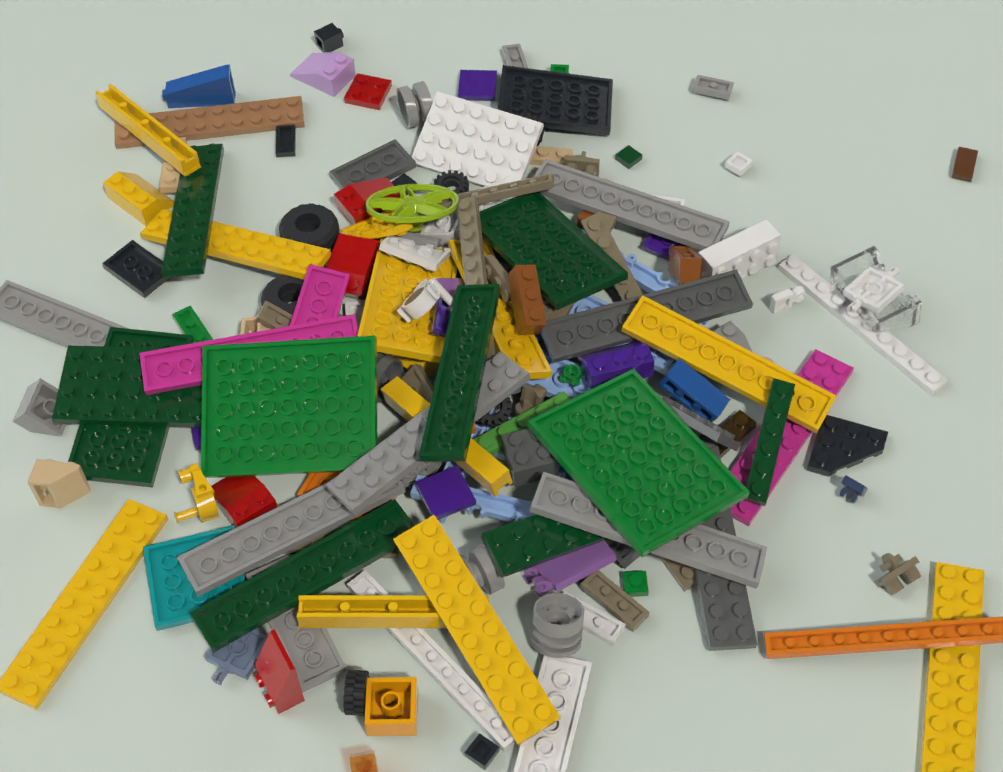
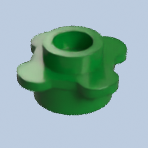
(574, 370)

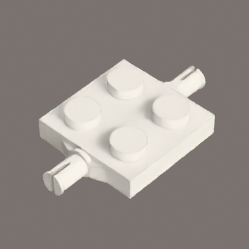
(873, 290)

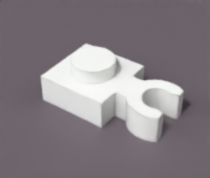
(783, 299)

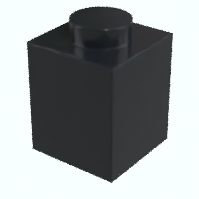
(329, 38)

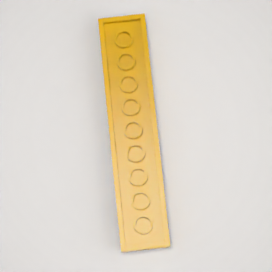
(248, 247)
(519, 348)
(724, 361)
(81, 604)
(477, 630)
(952, 675)

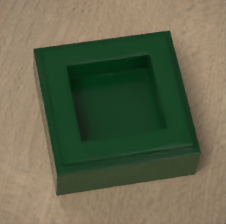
(628, 156)

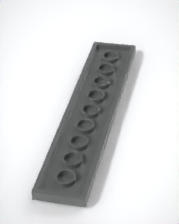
(602, 326)
(724, 601)

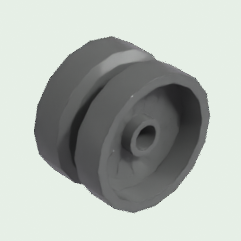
(387, 369)

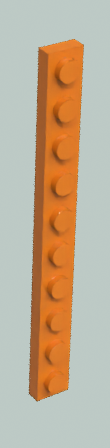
(884, 637)

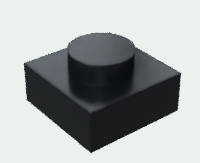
(482, 751)

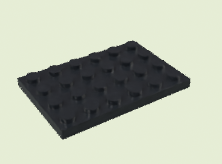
(558, 99)

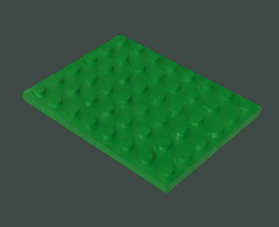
(288, 406)
(638, 461)

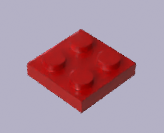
(368, 91)

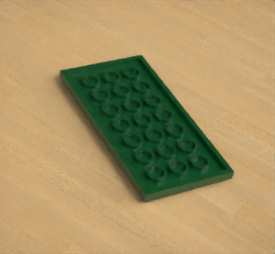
(538, 234)
(108, 389)
(125, 451)

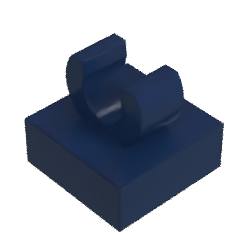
(854, 487)

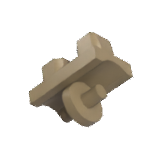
(583, 163)
(530, 398)
(890, 580)

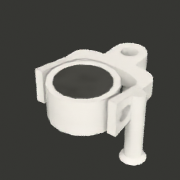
(423, 299)

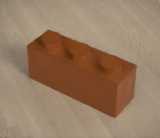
(684, 264)
(526, 299)

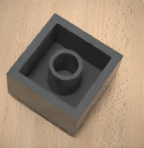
(527, 457)

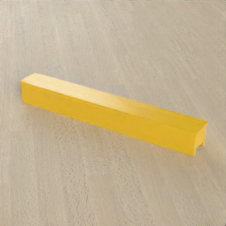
(148, 130)
(479, 462)
(367, 611)

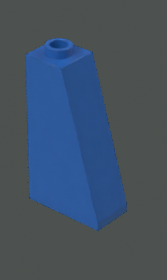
(201, 89)

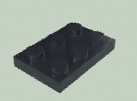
(136, 268)

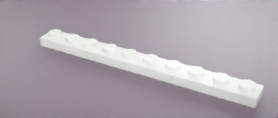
(882, 342)
(443, 670)

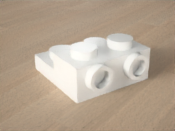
(444, 228)

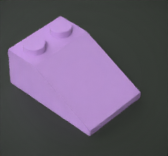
(326, 71)

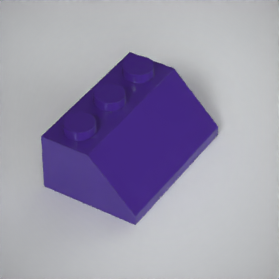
(614, 361)

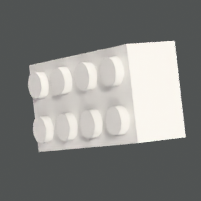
(744, 251)

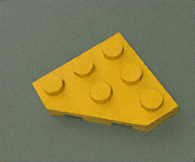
(375, 228)

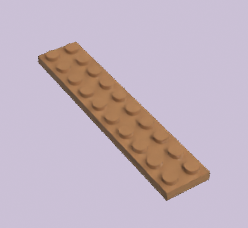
(222, 120)

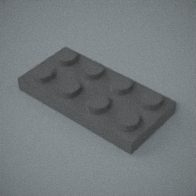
(385, 161)
(702, 425)

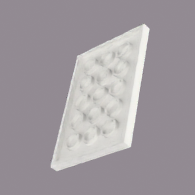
(477, 141)

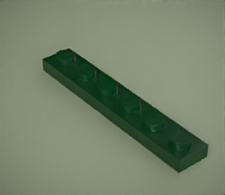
(769, 441)

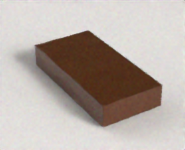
(964, 164)

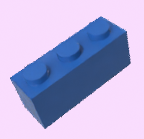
(694, 391)

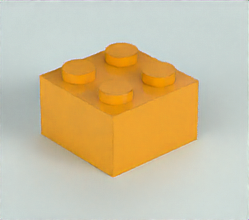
(391, 706)

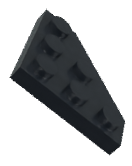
(844, 445)

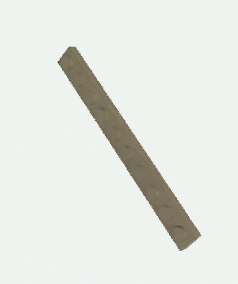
(472, 249)

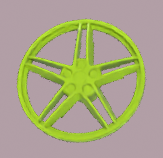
(411, 208)

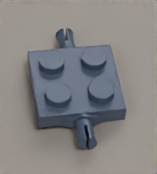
(238, 656)

